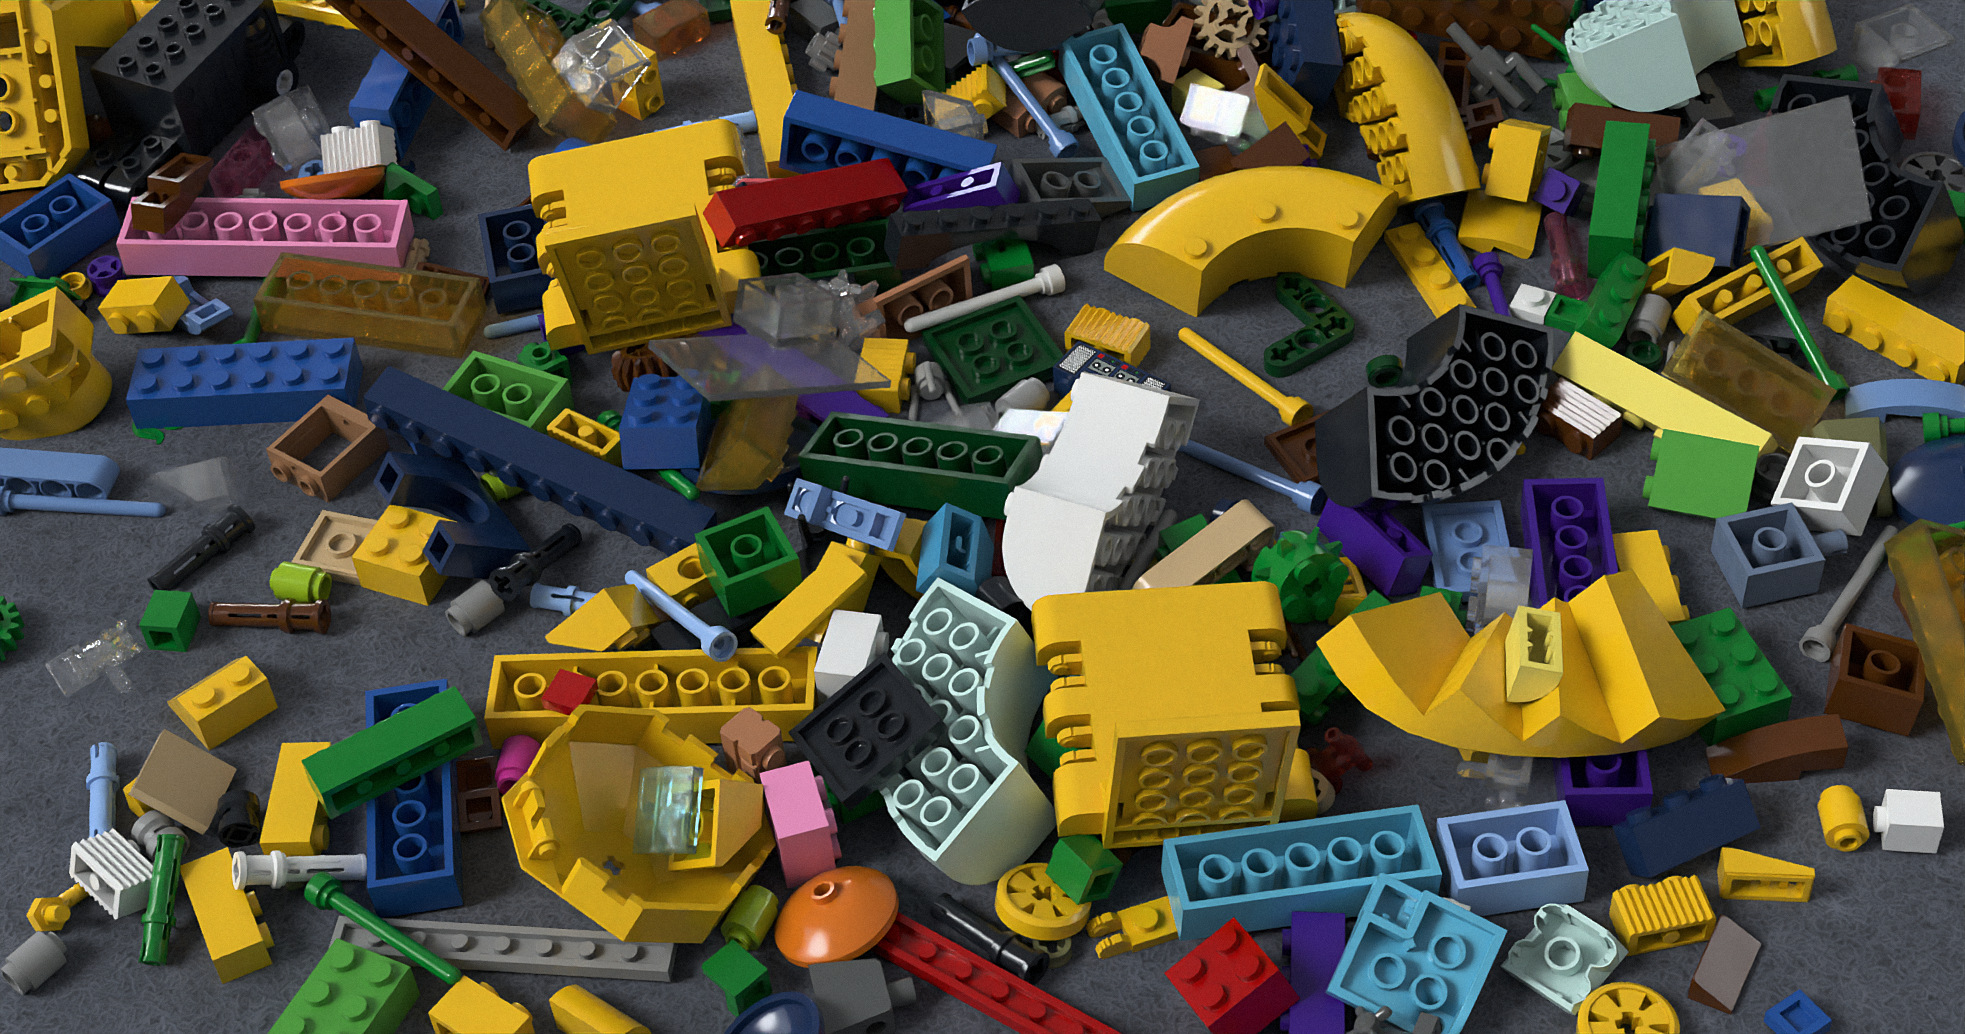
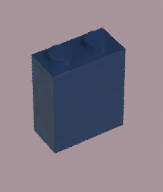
(1700, 225)

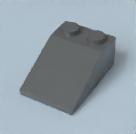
(1070, 179)

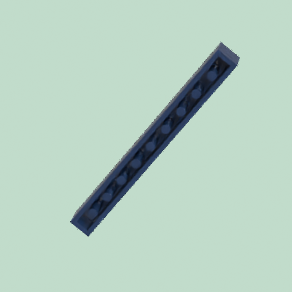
(536, 463)

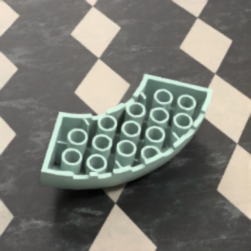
(1651, 50)
(971, 790)

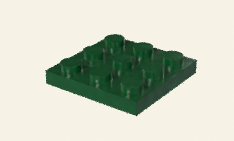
(992, 350)

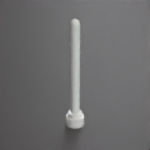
(1048, 281)

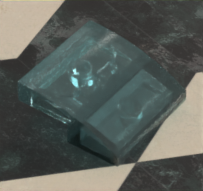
(668, 810)

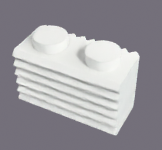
(358, 148)
(112, 872)

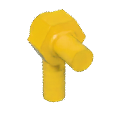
(53, 912)

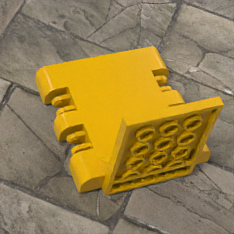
(633, 237)
(1172, 712)

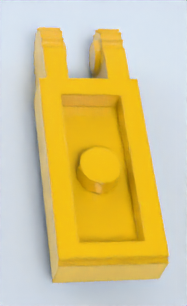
(1141, 924)

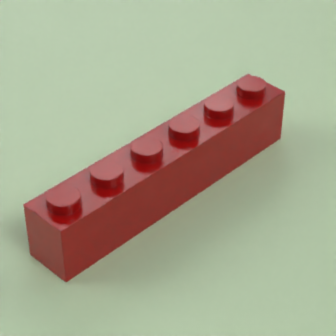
(804, 202)

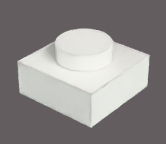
(1531, 303)

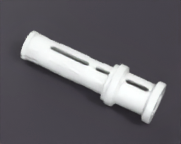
(278, 869)

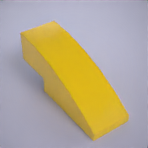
(1282, 103)

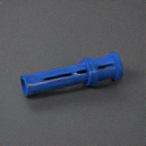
(1443, 237)

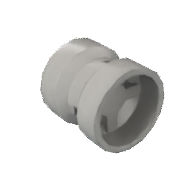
(149, 826)

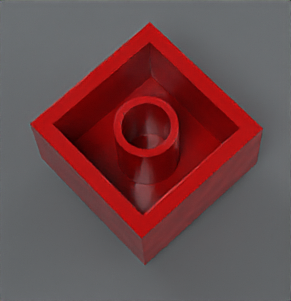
(1232, 983)

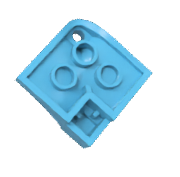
(1415, 957)

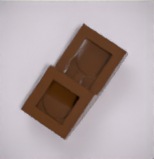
(478, 795)

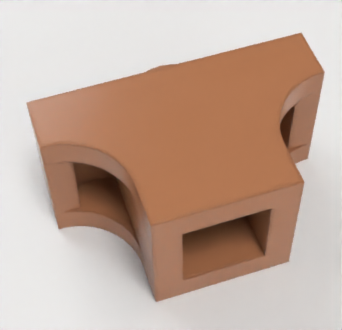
(1166, 50)

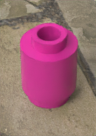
(514, 760)

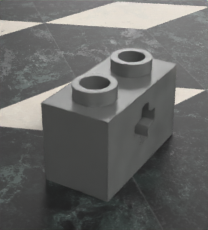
(1707, 106)

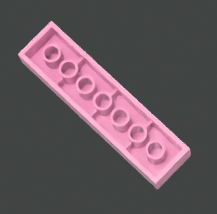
(251, 233)

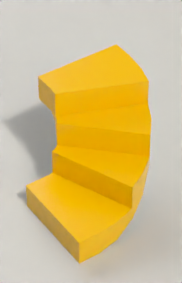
(1619, 691)

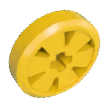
(1037, 906)
(1626, 1003)

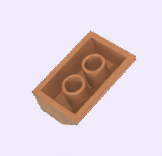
(922, 294)

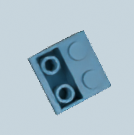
(955, 550)

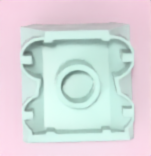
(1564, 955)

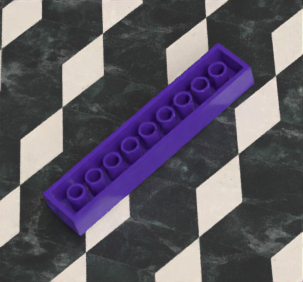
(1572, 548)

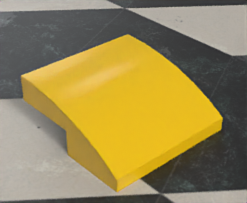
(1499, 223)

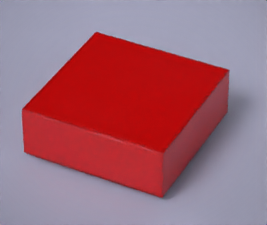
(569, 691)

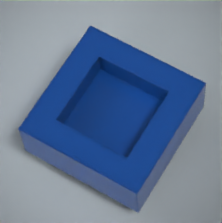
(1797, 1016)

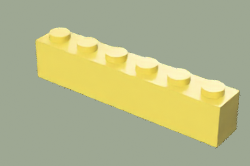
(1650, 398)

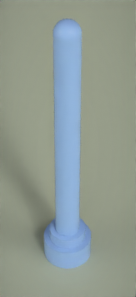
(715, 640)

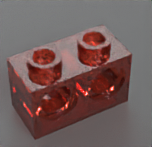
(1904, 94)

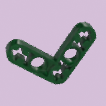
(586, 19)
(1317, 327)

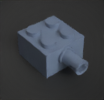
(1772, 554)

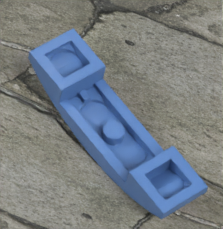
(200, 312)
(1906, 398)
(845, 514)

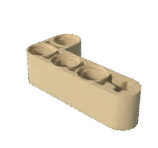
(1214, 551)

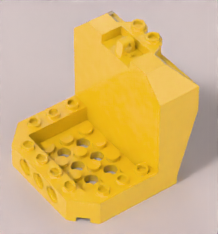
(44, 84)

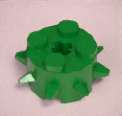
(1305, 574)

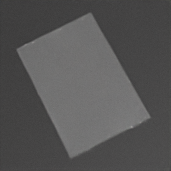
(1791, 169)
(748, 368)

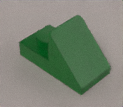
(406, 186)

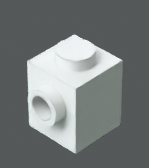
(1909, 821)

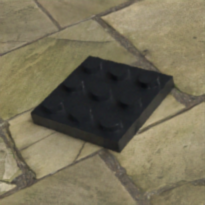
(867, 731)

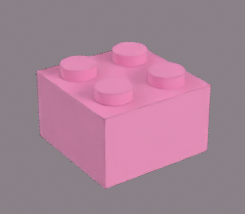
(800, 822)

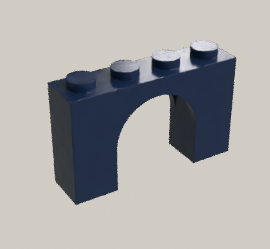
(482, 534)

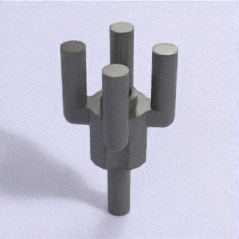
(1495, 72)

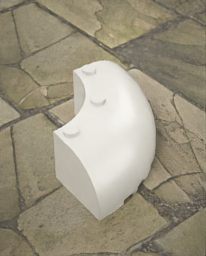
(1096, 489)

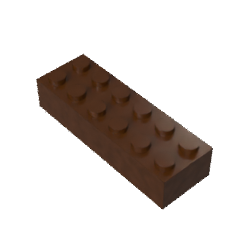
(1488, 22)

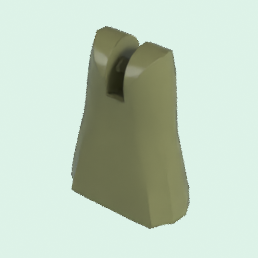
(1862, 430)

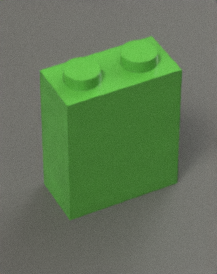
(1700, 475)

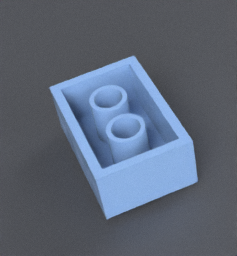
(1511, 858)

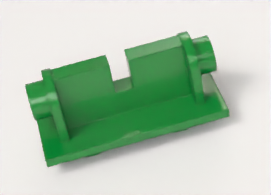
(33, 286)

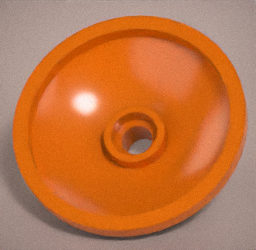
(334, 185)
(836, 916)

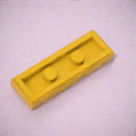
(809, 604)

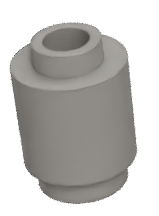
(1648, 319)
(1025, 395)
(474, 608)
(34, 962)

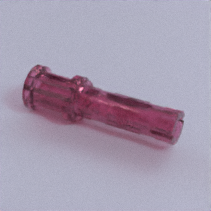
(1565, 266)

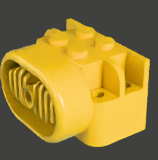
(48, 369)

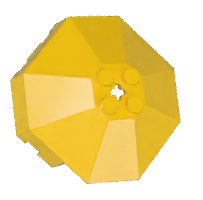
(580, 812)

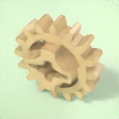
(1233, 34)

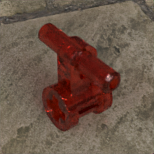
(1338, 757)

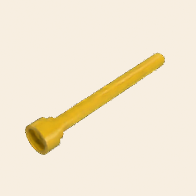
(1290, 408)

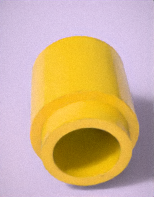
(1842, 818)

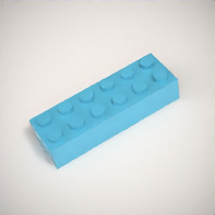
(1127, 115)
(1293, 867)

